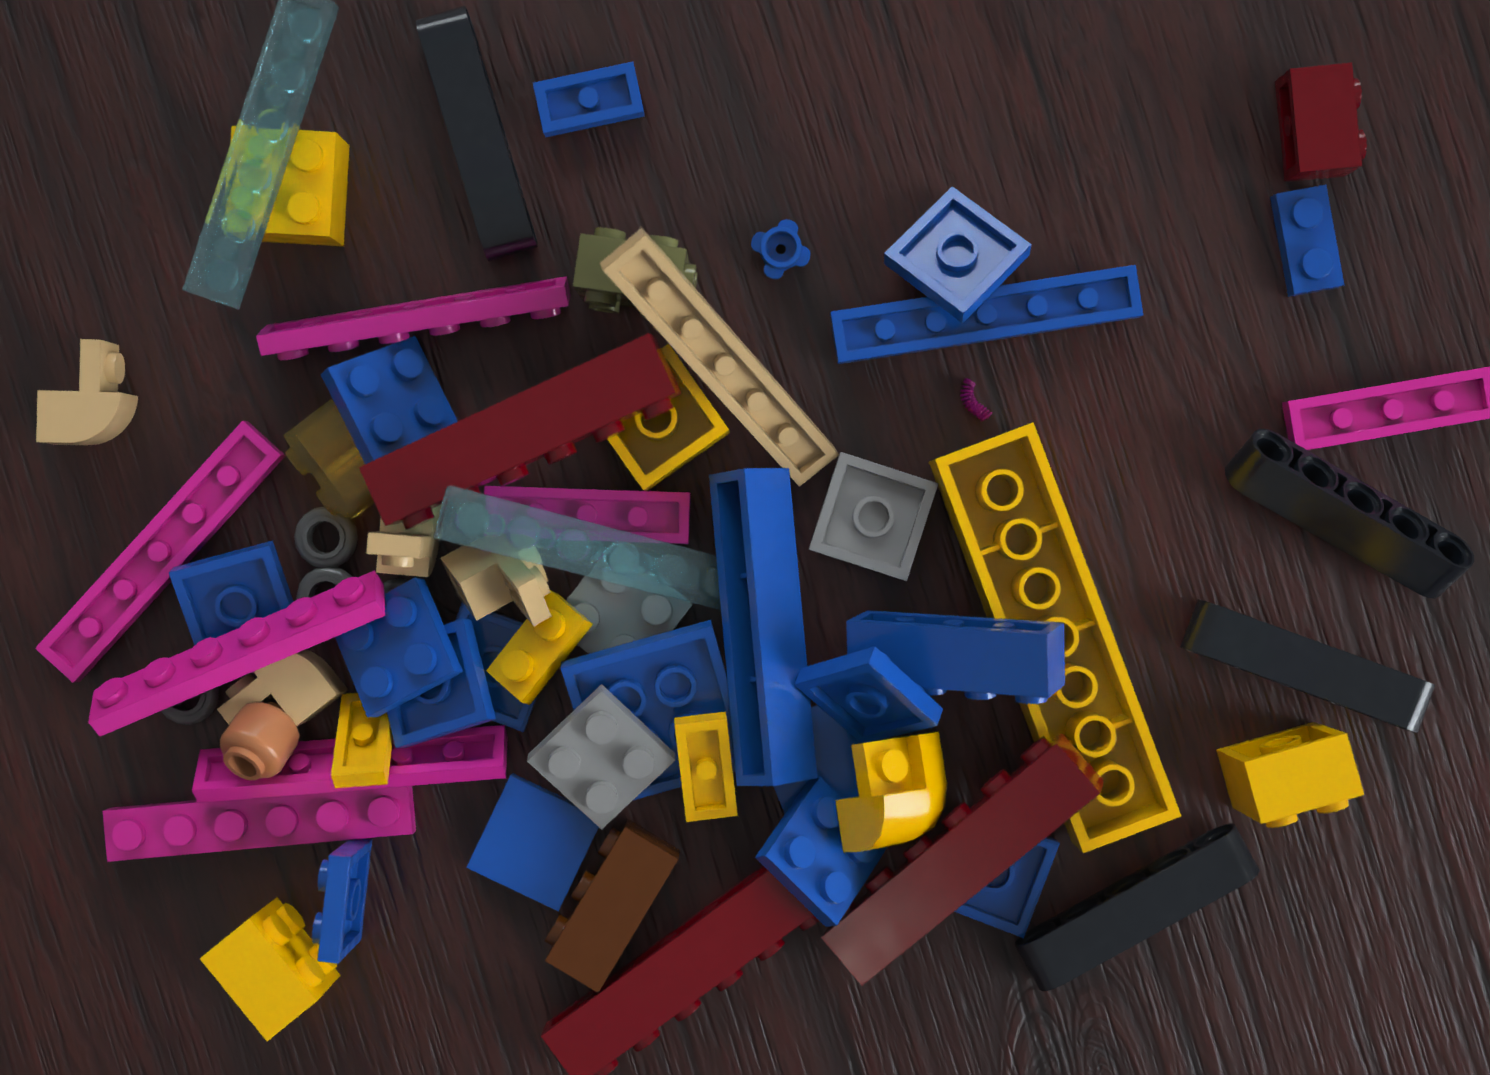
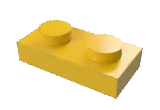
(537, 651)
(361, 746)
(705, 766)

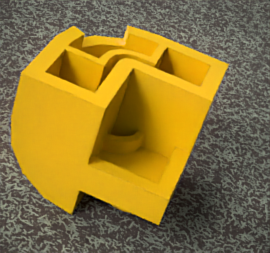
(898, 790)

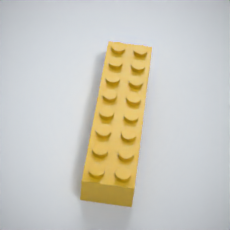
(1034, 570)

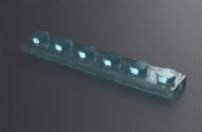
(260, 150)
(577, 547)

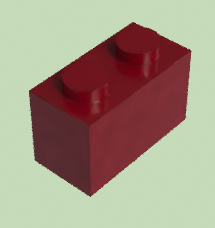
(1320, 122)

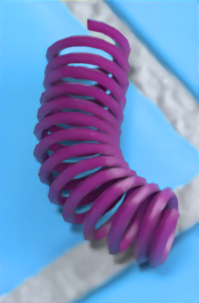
(972, 402)

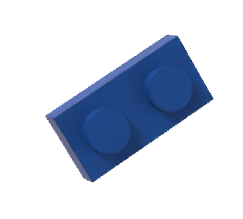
(588, 99)
(1307, 240)

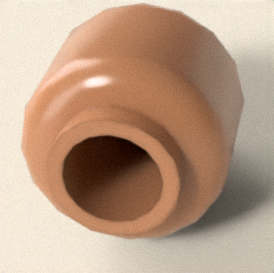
(259, 741)

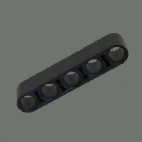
(476, 133)
(1348, 514)
(1307, 666)
(1137, 907)

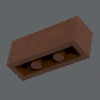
(610, 904)

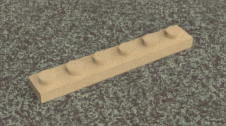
(718, 356)

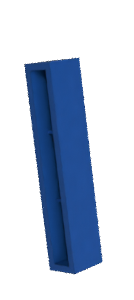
(762, 626)

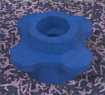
(785, 235)

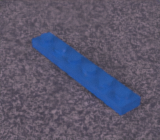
(1006, 313)

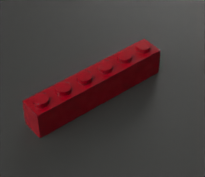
(523, 430)
(963, 857)
(675, 973)

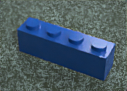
(967, 652)

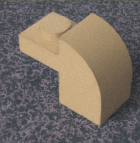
(94, 411)
(405, 551)
(493, 580)
(298, 683)

